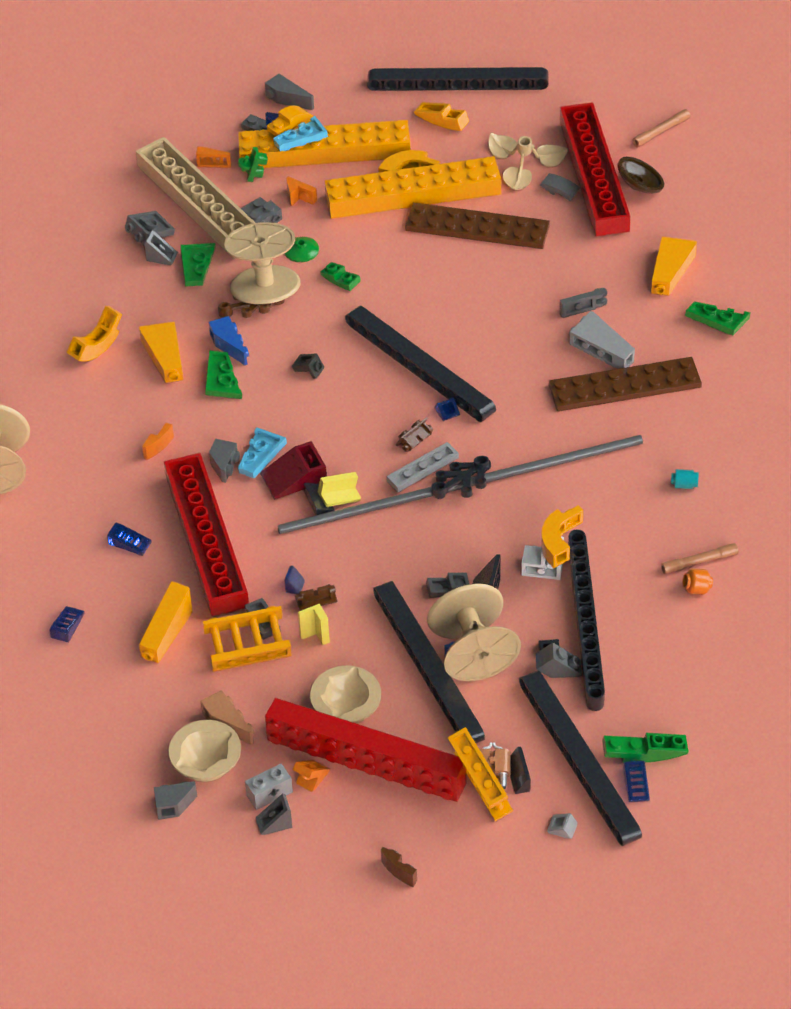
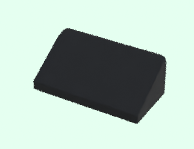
(315, 500)
(519, 772)

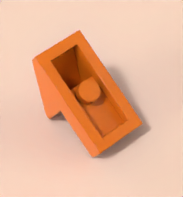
(300, 190)
(310, 774)

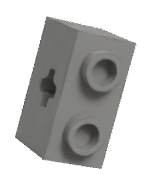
(268, 786)

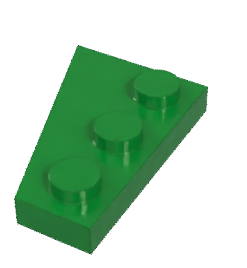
(196, 262)

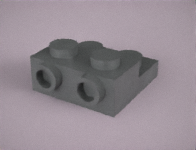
(263, 211)
(143, 223)

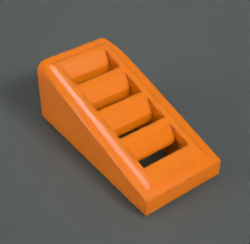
(207, 158)

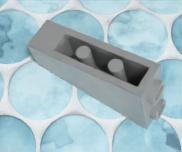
(601, 341)

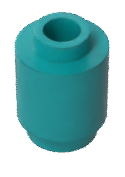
(685, 479)

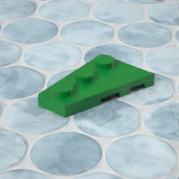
(723, 320)
(220, 376)

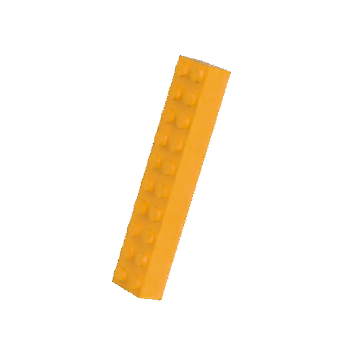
(343, 144)
(419, 185)

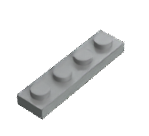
(422, 467)

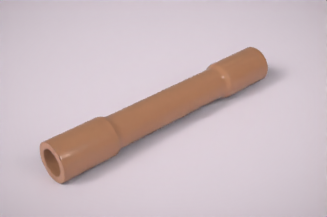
(675, 120)
(679, 564)

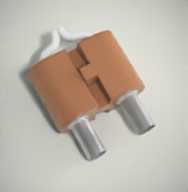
(499, 762)

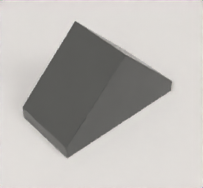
(159, 250)
(275, 816)

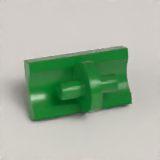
(250, 164)

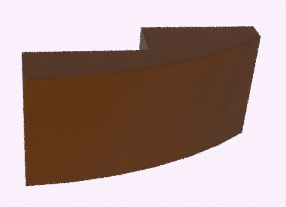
(393, 862)

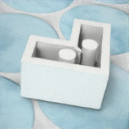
(535, 564)

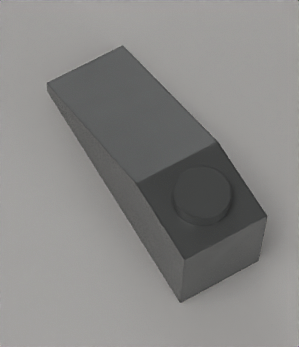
(288, 93)

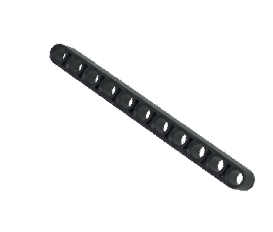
(457, 79)
(420, 363)
(586, 621)
(427, 660)
(580, 758)

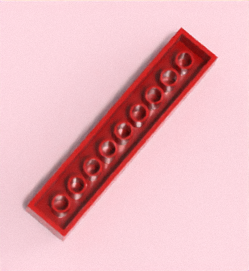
(594, 169)
(206, 534)
(366, 749)

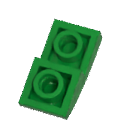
(337, 275)

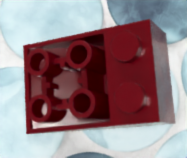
(294, 468)

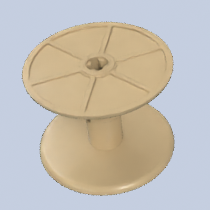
(264, 281)
(13, 436)
(466, 616)

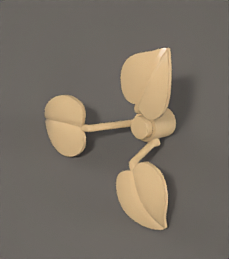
(519, 178)

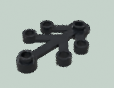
(479, 466)

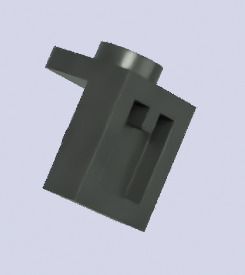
(309, 363)

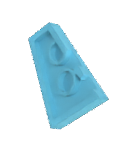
(301, 136)
(261, 451)

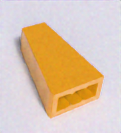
(671, 263)
(163, 348)
(167, 622)

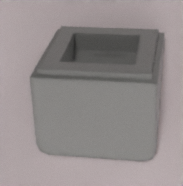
(562, 825)

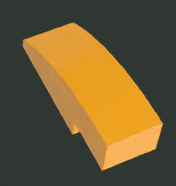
(442, 115)

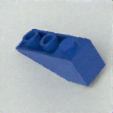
(226, 339)

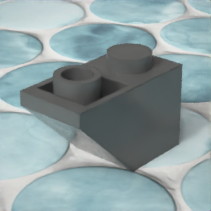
(223, 457)
(558, 662)
(174, 799)

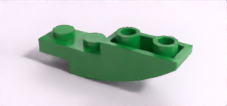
(651, 748)

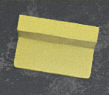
(339, 489)
(312, 622)

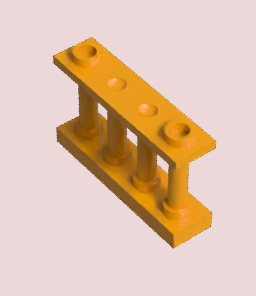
(251, 655)
(480, 774)

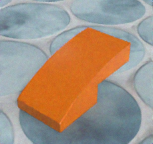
(156, 443)

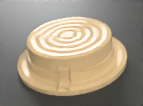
(346, 693)
(204, 750)

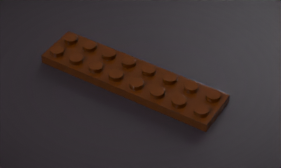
(478, 225)
(624, 384)

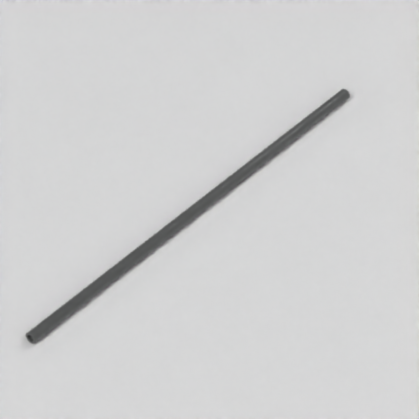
(491, 476)

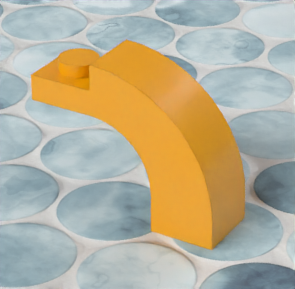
(288, 118)
(407, 159)
(99, 340)
(556, 524)

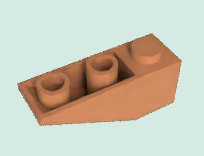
(222, 709)

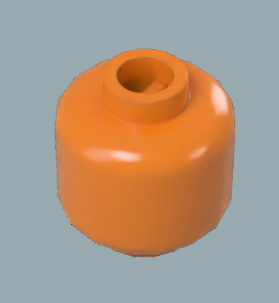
(697, 581)

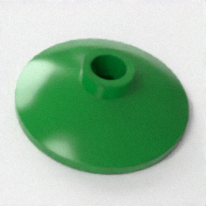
(303, 250)

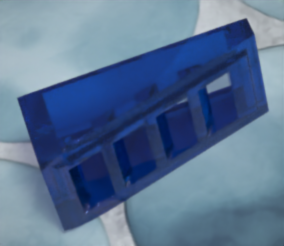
(116, 538)
(66, 634)
(633, 766)

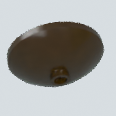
(640, 175)

